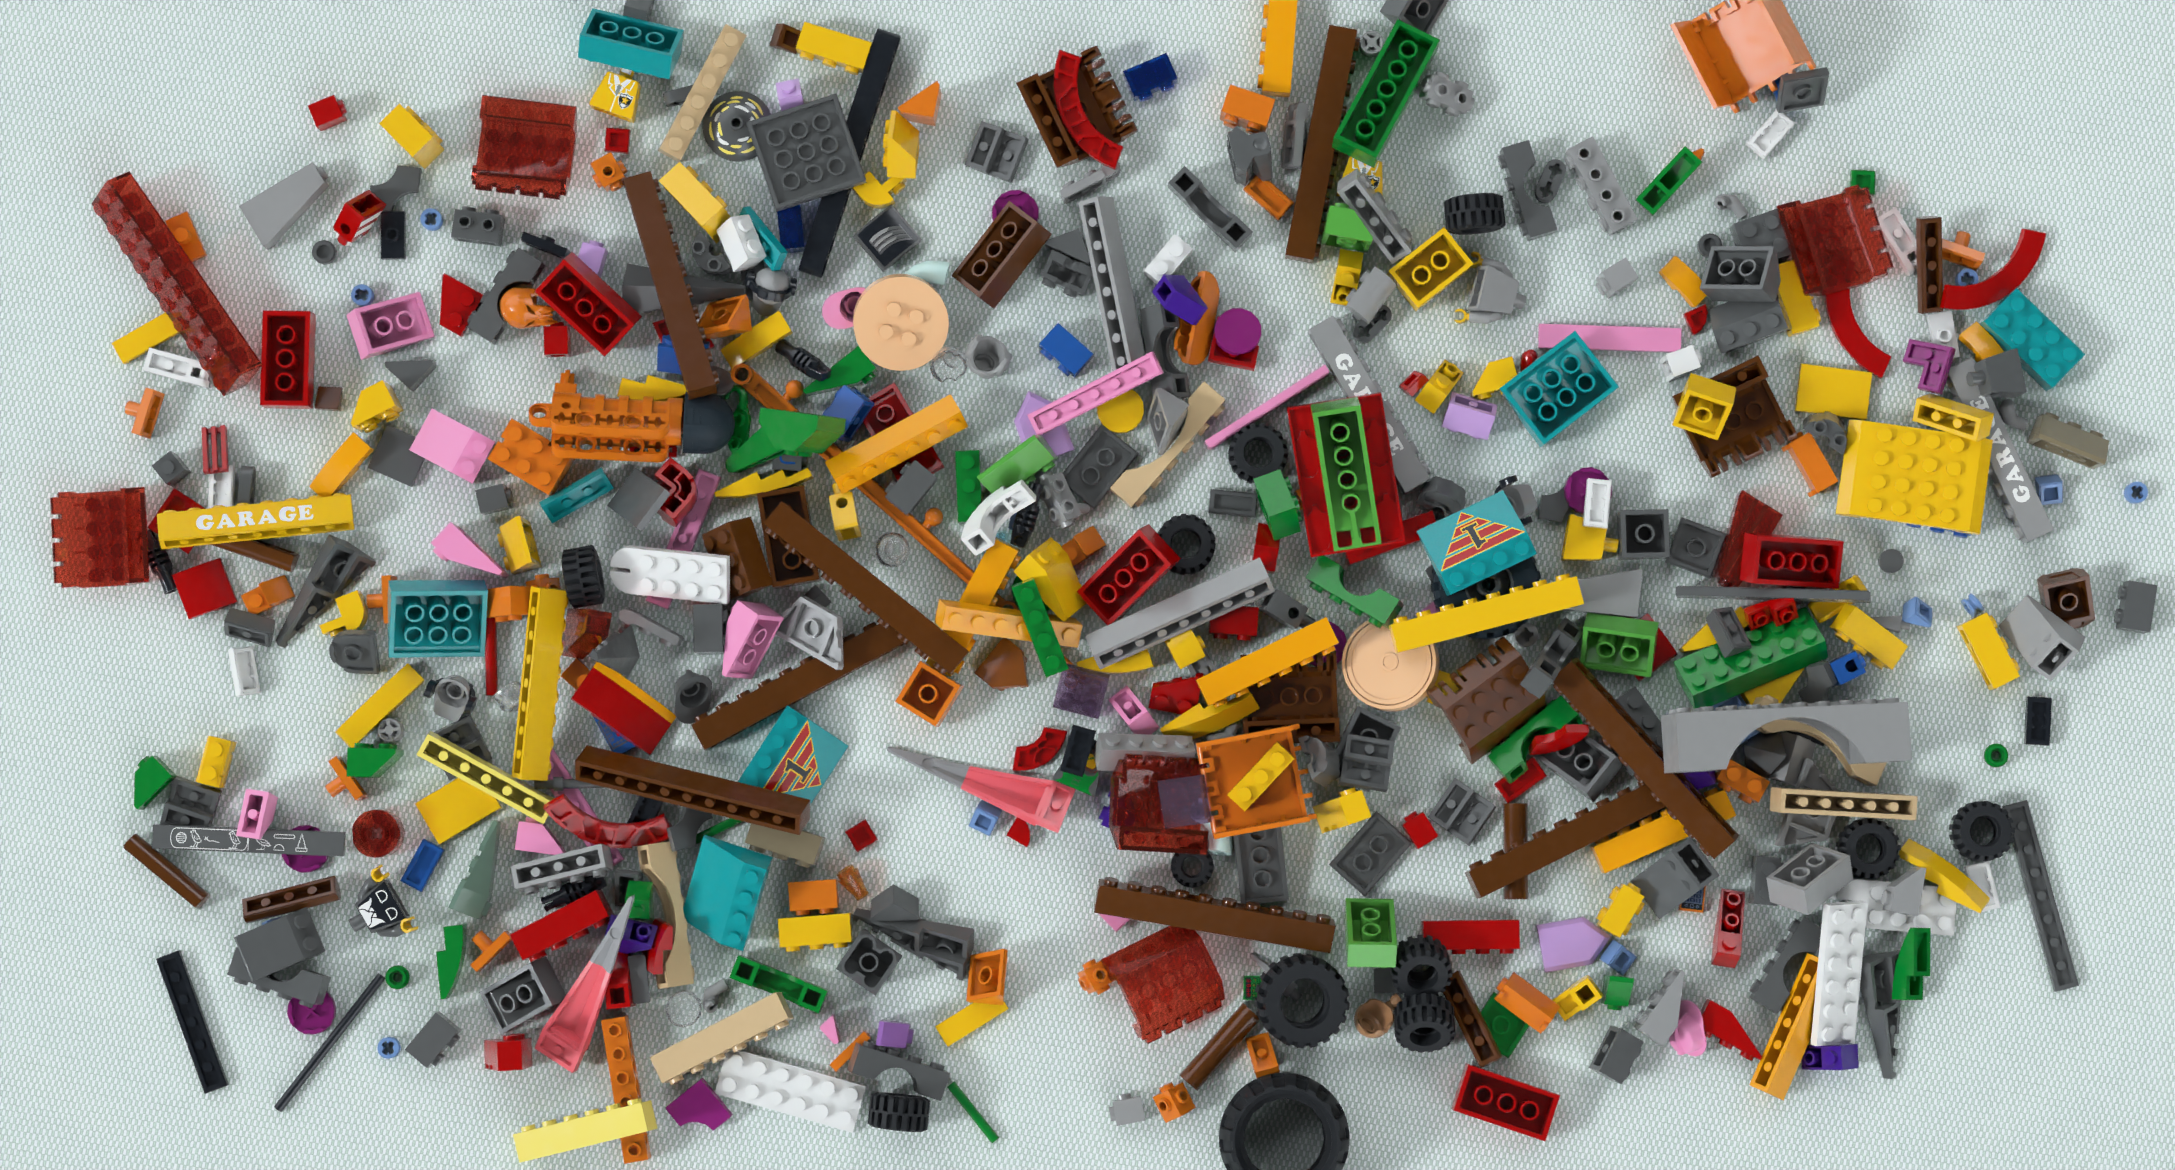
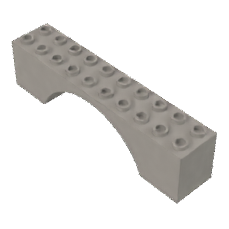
(1861, 729)

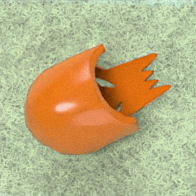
(521, 309)

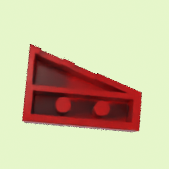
(509, 1053)

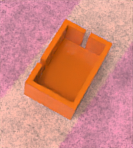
(530, 458)

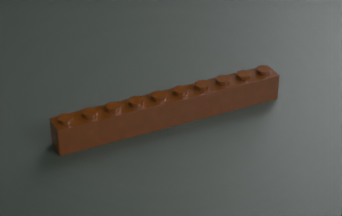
(1319, 154)
(670, 285)
(866, 588)
(792, 686)
(1644, 758)
(692, 789)
(1562, 840)
(1214, 915)

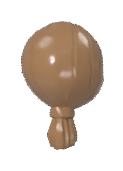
(1375, 1016)

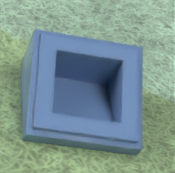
(2049, 489)
(1917, 613)
(985, 817)
(1617, 957)

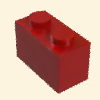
(1239, 622)

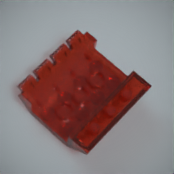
(525, 147)
(1835, 242)
(100, 538)
(1137, 810)
(1166, 980)

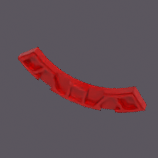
(1074, 117)
(2000, 283)
(1851, 336)
(604, 832)

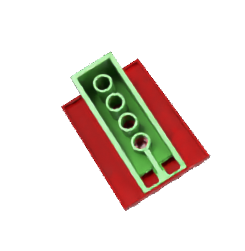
(1346, 474)

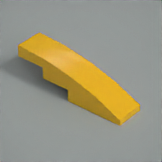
(753, 484)
(379, 706)
(1200, 721)
(1950, 879)

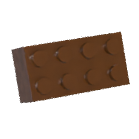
(784, 567)

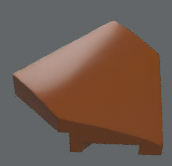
(1004, 667)

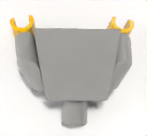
(1492, 292)

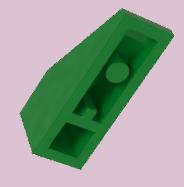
(849, 371)

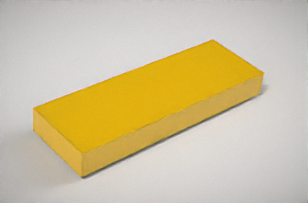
(146, 336)
(968, 1020)

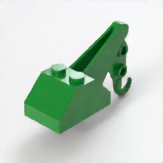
(780, 434)

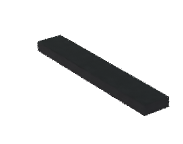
(192, 1021)

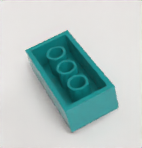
(630, 43)
(2041, 345)

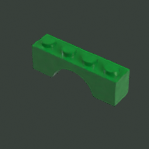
(1378, 606)
(1039, 627)
(1511, 755)
(774, 980)

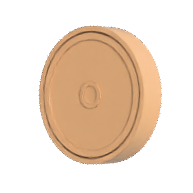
(900, 322)
(1387, 678)

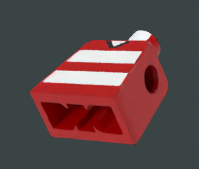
(358, 217)

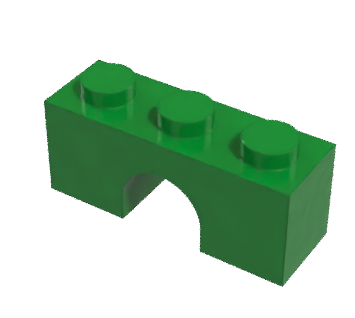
(968, 485)

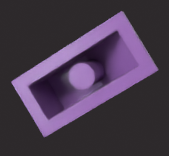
(894, 1034)

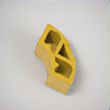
(1186, 648)

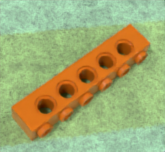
(624, 1080)

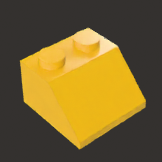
(1704, 406)

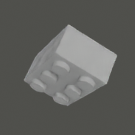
(1809, 878)

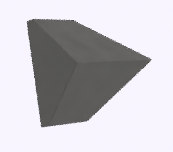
(1764, 753)

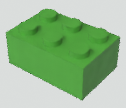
(1370, 932)

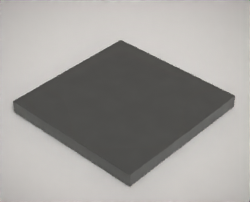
(806, 152)

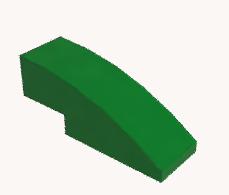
(1668, 180)
(451, 961)
(1912, 965)

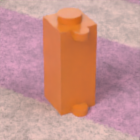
(1811, 463)
(1526, 1002)

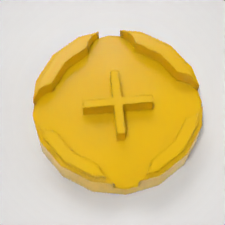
(1122, 412)

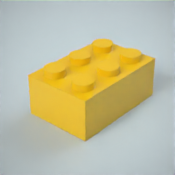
(413, 135)
(1430, 269)

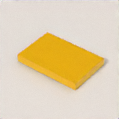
(1833, 390)
(455, 809)

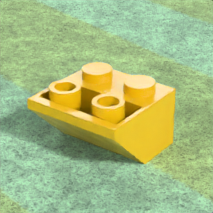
(901, 147)
(375, 406)

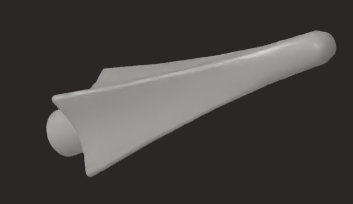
(1892, 623)
(1290, 989)

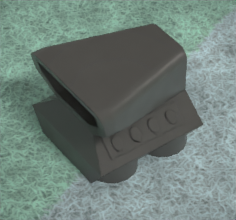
(1249, 155)
(869, 962)

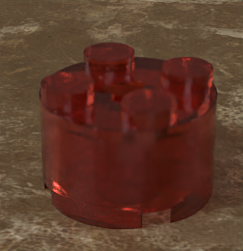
(364, 833)

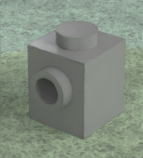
(1127, 1109)

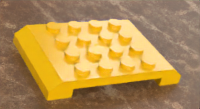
(1913, 476)

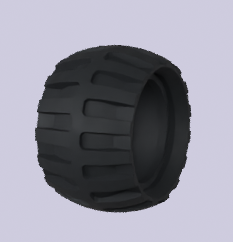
(1284, 1086)

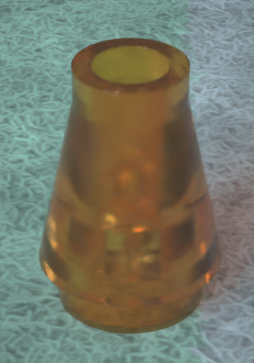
(852, 881)

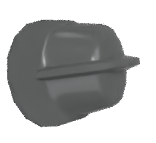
(692, 696)

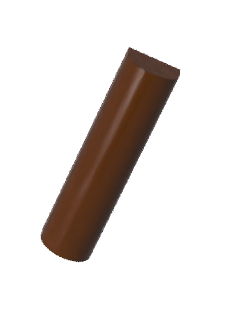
(1929, 264)
(264, 553)
(1514, 829)
(166, 871)
(291, 899)
(1471, 1021)
(1219, 1046)

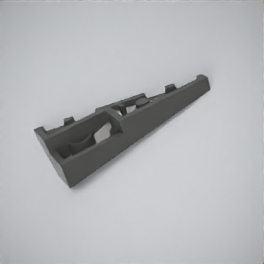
(641, 294)
(332, 572)
(618, 651)
(940, 942)
(1881, 1009)

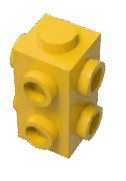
(1623, 905)

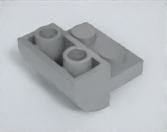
(1371, 294)

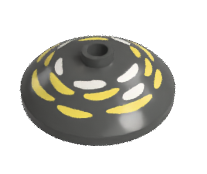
(723, 138)

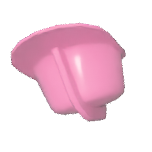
(840, 306)
(1690, 1034)

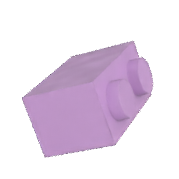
(1469, 416)

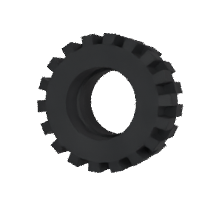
(1474, 213)
(1251, 433)
(1204, 534)
(583, 576)
(1961, 831)
(1888, 847)
(1417, 952)
(1424, 1022)
(899, 1112)

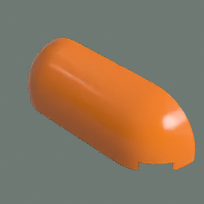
(1195, 340)

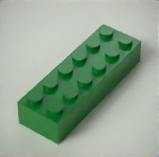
(1385, 93)
(1774, 653)

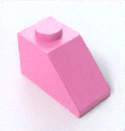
(1133, 712)
(256, 813)
(536, 838)

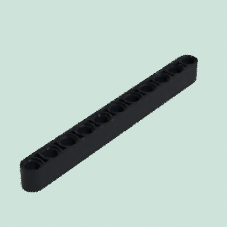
(859, 124)

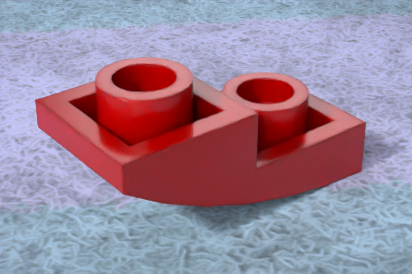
(1775, 610)

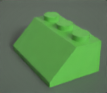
(1345, 229)
(1020, 464)
(1619, 644)

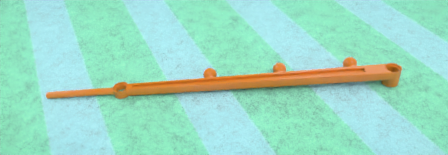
(772, 399)

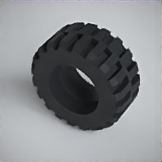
(1324, 1022)

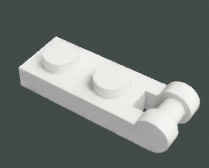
(1899, 239)
(175, 367)

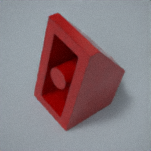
(1266, 548)

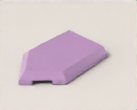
(1056, 438)
(1570, 943)

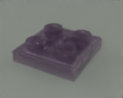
(1081, 691)
(1184, 801)

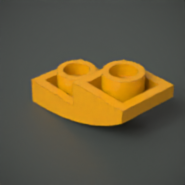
(1684, 280)
(1980, 342)

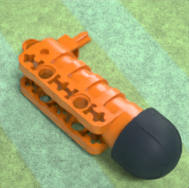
(627, 423)

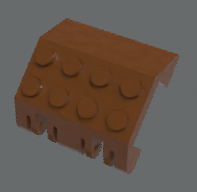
(1096, 100)
(1749, 421)
(1300, 697)
(1488, 700)

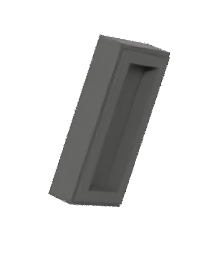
(1233, 503)

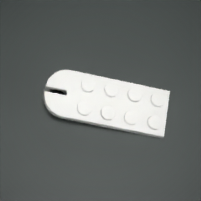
(672, 574)
(1934, 911)

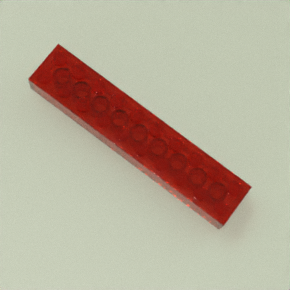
(176, 283)

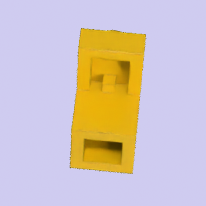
(879, 195)
(353, 613)
(1577, 997)

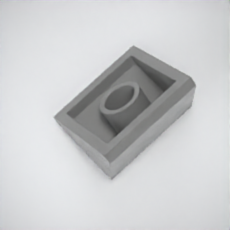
(1165, 418)
(1797, 750)

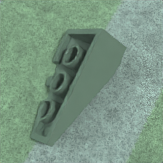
(476, 891)

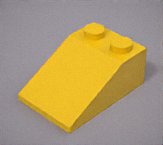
(519, 546)
(1054, 578)

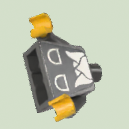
(381, 908)

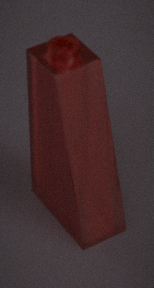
(1747, 516)
(584, 631)

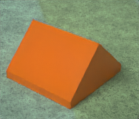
(924, 106)
(726, 317)
(987, 977)

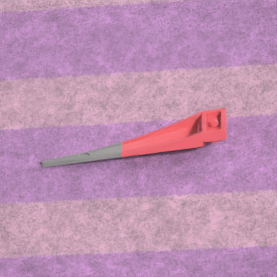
(1028, 798)
(573, 1022)

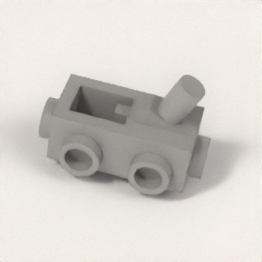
(1445, 94)
(1059, 500)

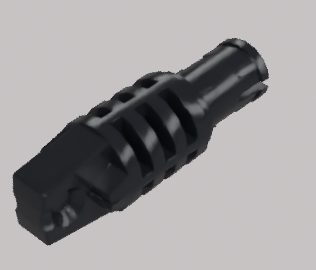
(803, 360)
(1026, 519)
(160, 563)
(571, 892)

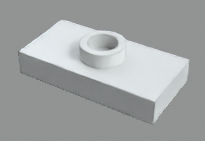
(1770, 134)
(1943, 330)
(222, 488)
(1597, 503)
(244, 671)
(1982, 876)

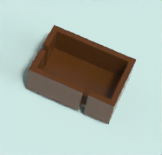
(747, 562)

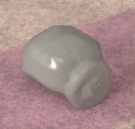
(987, 356)

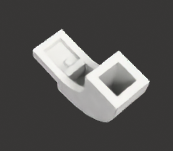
(989, 516)

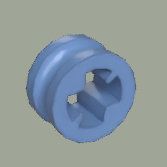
(439, 219)
(1970, 273)
(364, 288)
(2128, 491)
(1972, 605)
(381, 1047)

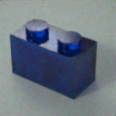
(1150, 78)
(792, 229)

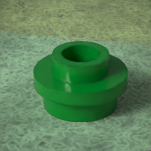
(2003, 755)
(390, 977)

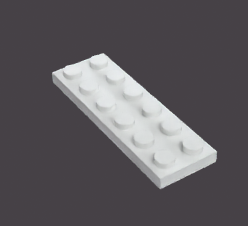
(1839, 973)
(791, 1089)

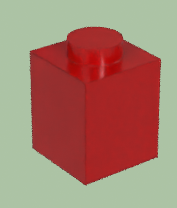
(328, 112)
(557, 340)
(1419, 829)

